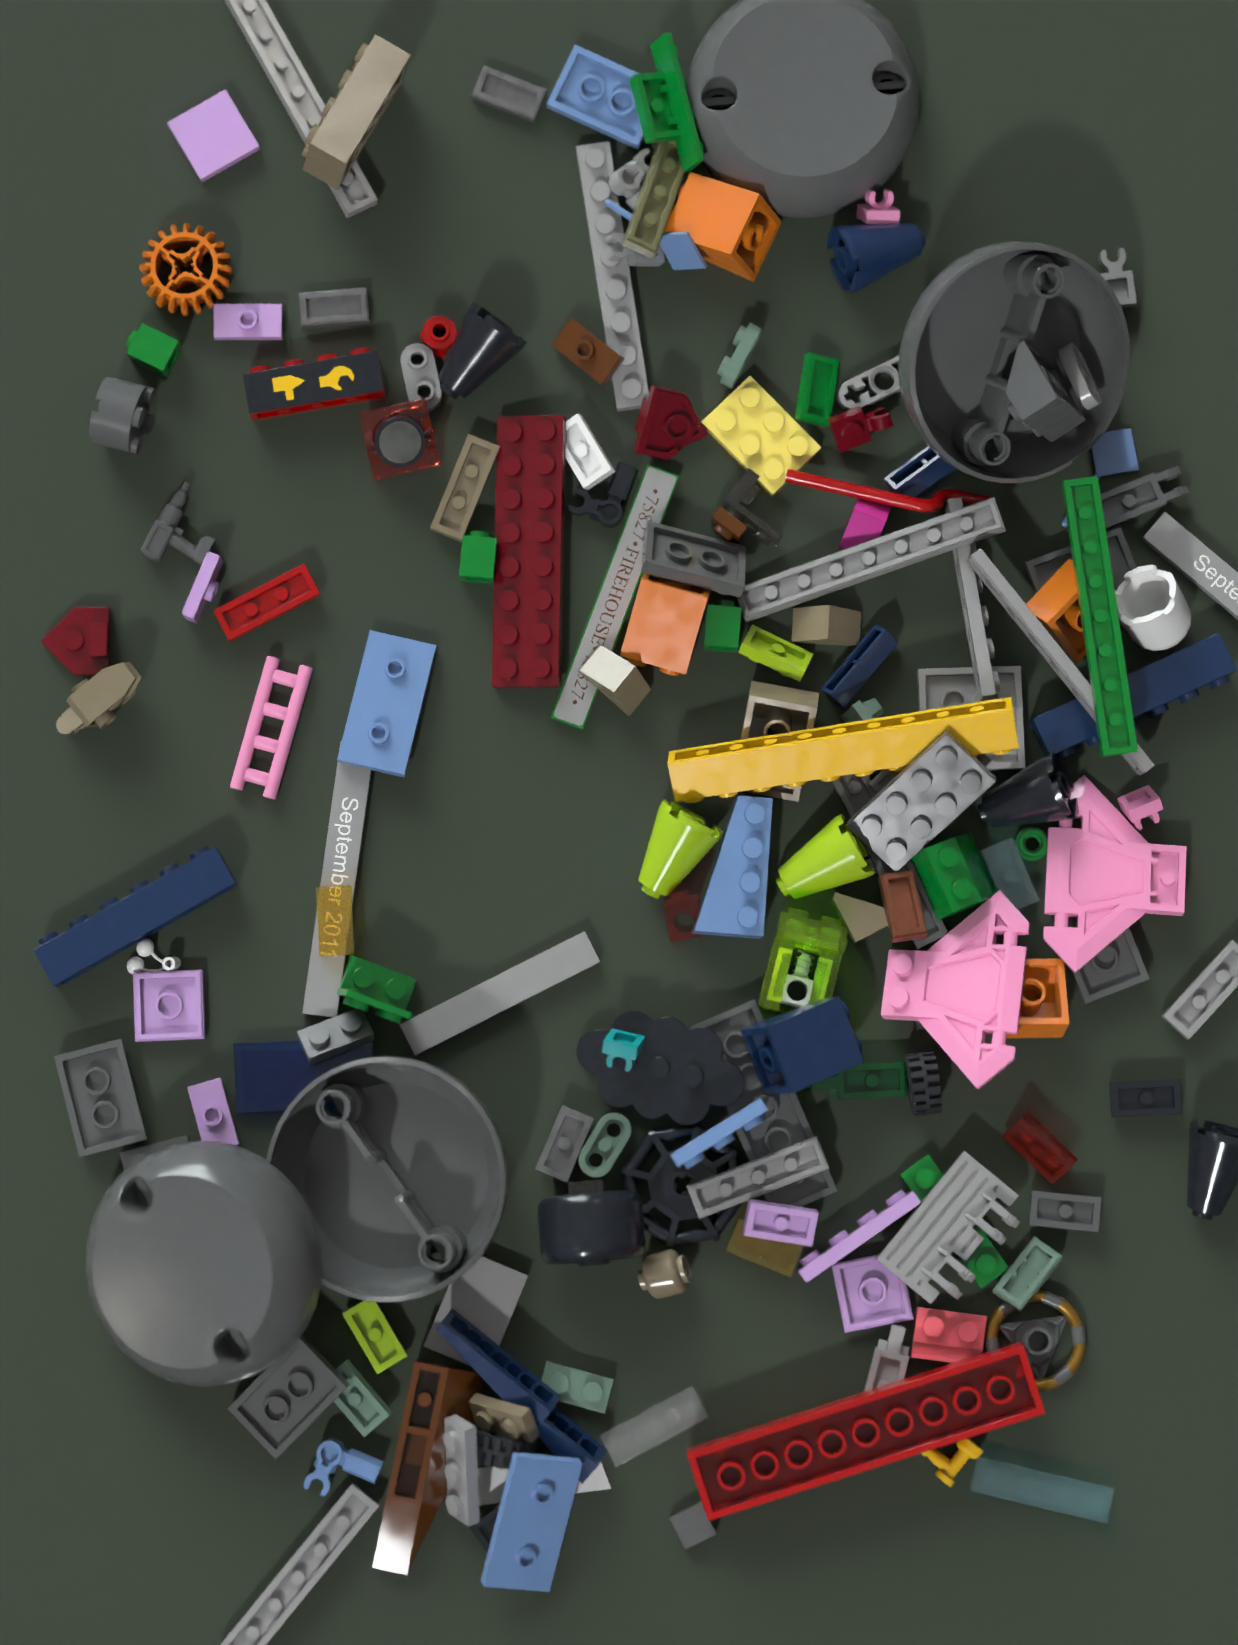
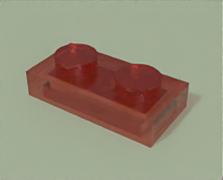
(1039, 1147)

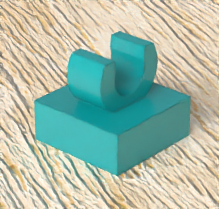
(623, 1045)

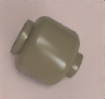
(664, 1274)

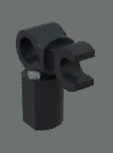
(608, 511)

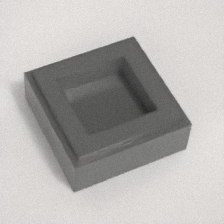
(692, 1525)

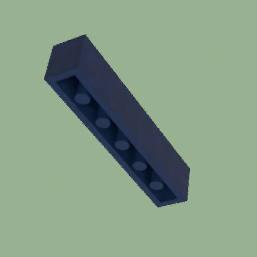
(1150, 692)
(135, 916)

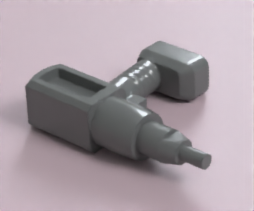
(166, 533)

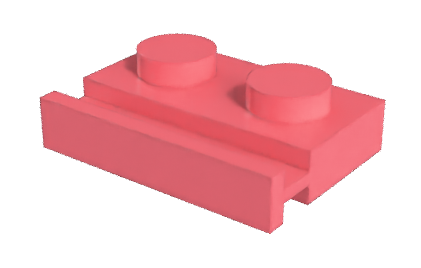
(947, 1335)

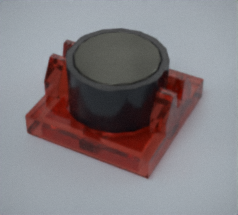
(399, 438)

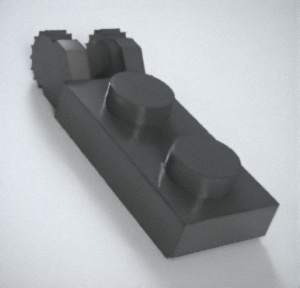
(1139, 497)

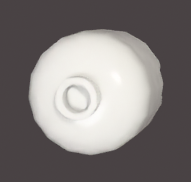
(1152, 608)

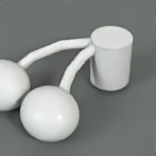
(145, 948)

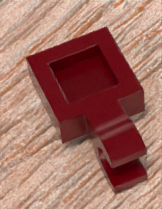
(853, 427)

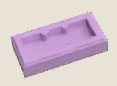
(248, 322)
(204, 587)
(213, 1112)

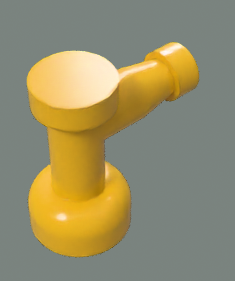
(950, 1467)

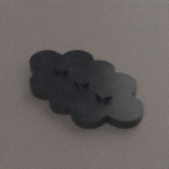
(674, 1073)

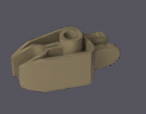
(98, 699)

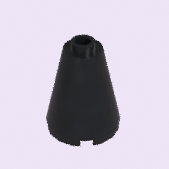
(478, 352)
(1031, 796)
(1211, 1167)

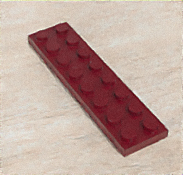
(529, 552)

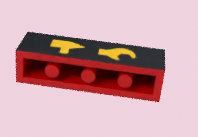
(314, 385)

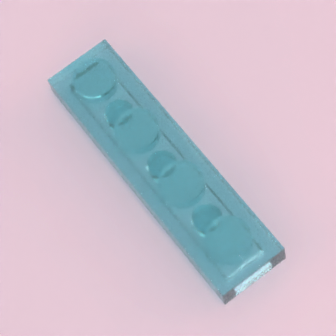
(1041, 1489)

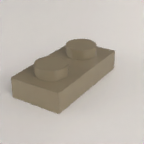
(503, 1418)

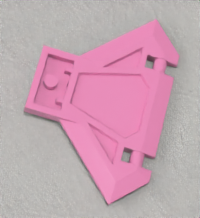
(1105, 878)
(965, 988)

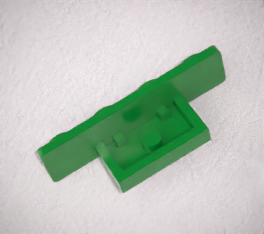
(665, 105)

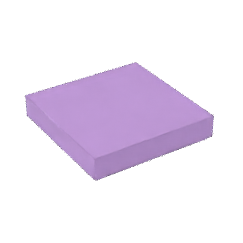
(213, 135)
(169, 1005)
(869, 1294)

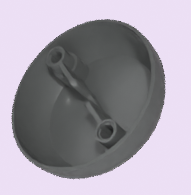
(804, 102)
(964, 346)
(392, 1174)
(203, 1263)

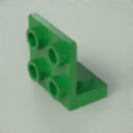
(378, 987)

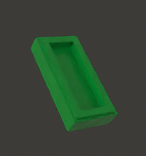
(817, 389)

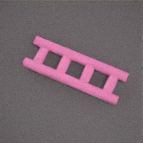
(254, 740)

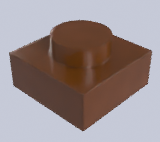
(728, 526)

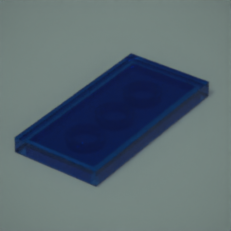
(276, 1072)

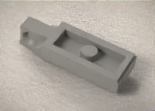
(888, 1359)

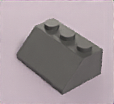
(1040, 395)

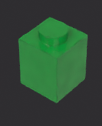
(153, 350)
(478, 557)
(722, 626)

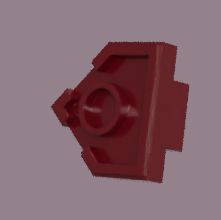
(666, 424)
(82, 640)

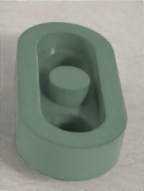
(732, 367)
(605, 1145)

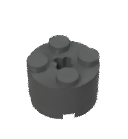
(122, 415)

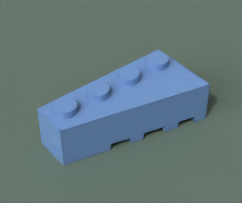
(738, 880)

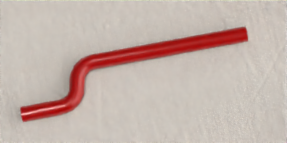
(882, 496)

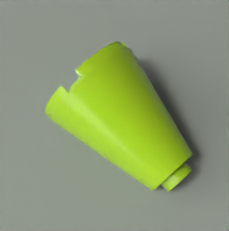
(674, 848)
(825, 862)

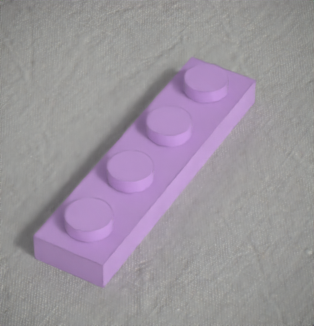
(869, 1225)

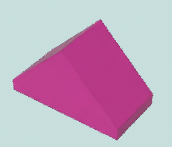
(865, 523)

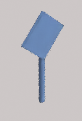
(677, 246)
(1113, 455)

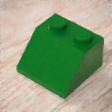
(953, 875)

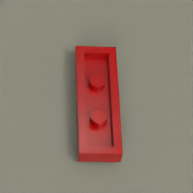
(266, 602)

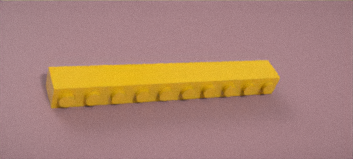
(837, 750)

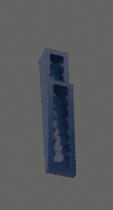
(520, 1386)

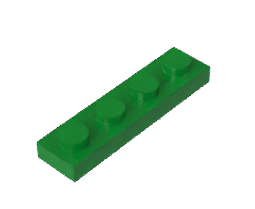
(985, 1260)

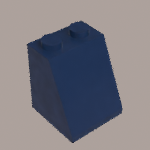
(803, 1046)

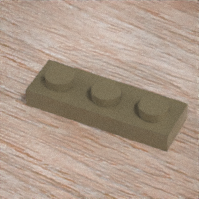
(465, 488)

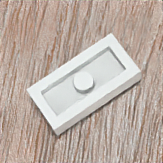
(585, 453)

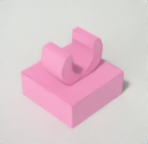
(879, 212)
(1141, 804)

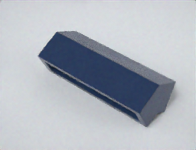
(918, 474)
(859, 666)

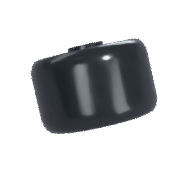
(591, 1228)

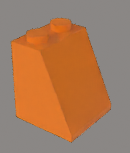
(726, 224)
(664, 624)

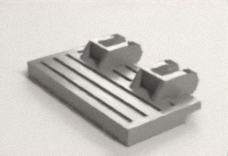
(945, 1226)

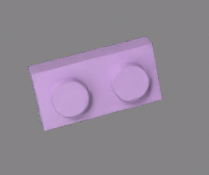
(780, 1222)

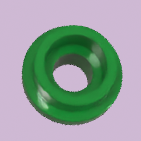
(1037, 834)

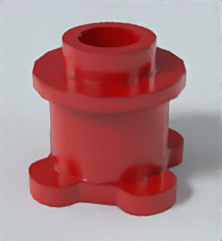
(442, 344)

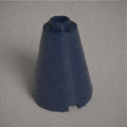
(871, 251)

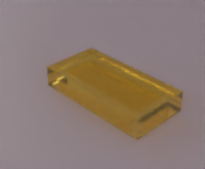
(335, 920)

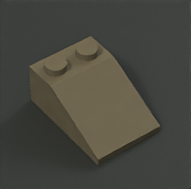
(775, 711)

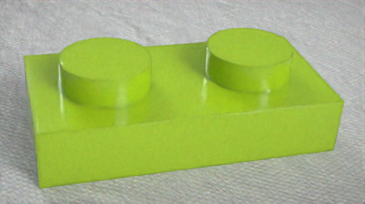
(775, 653)
(375, 1335)

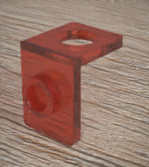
(680, 903)

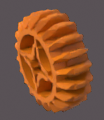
(179, 280)

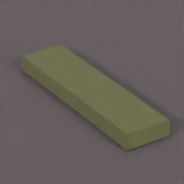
(655, 200)

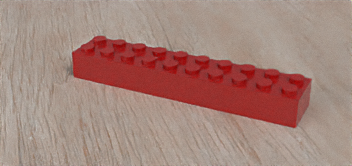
(865, 1431)

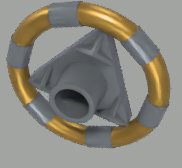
(1041, 1337)

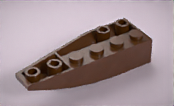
(420, 1460)

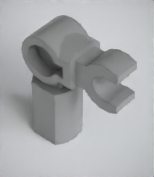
(627, 178)

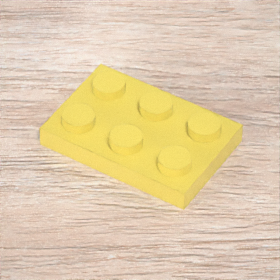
(760, 435)

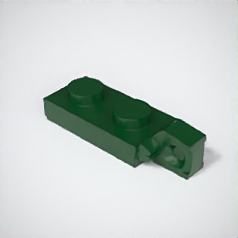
(866, 1082)

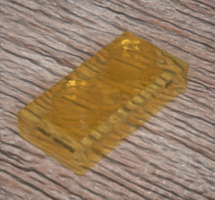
(768, 1253)

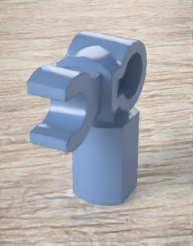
(333, 1453)

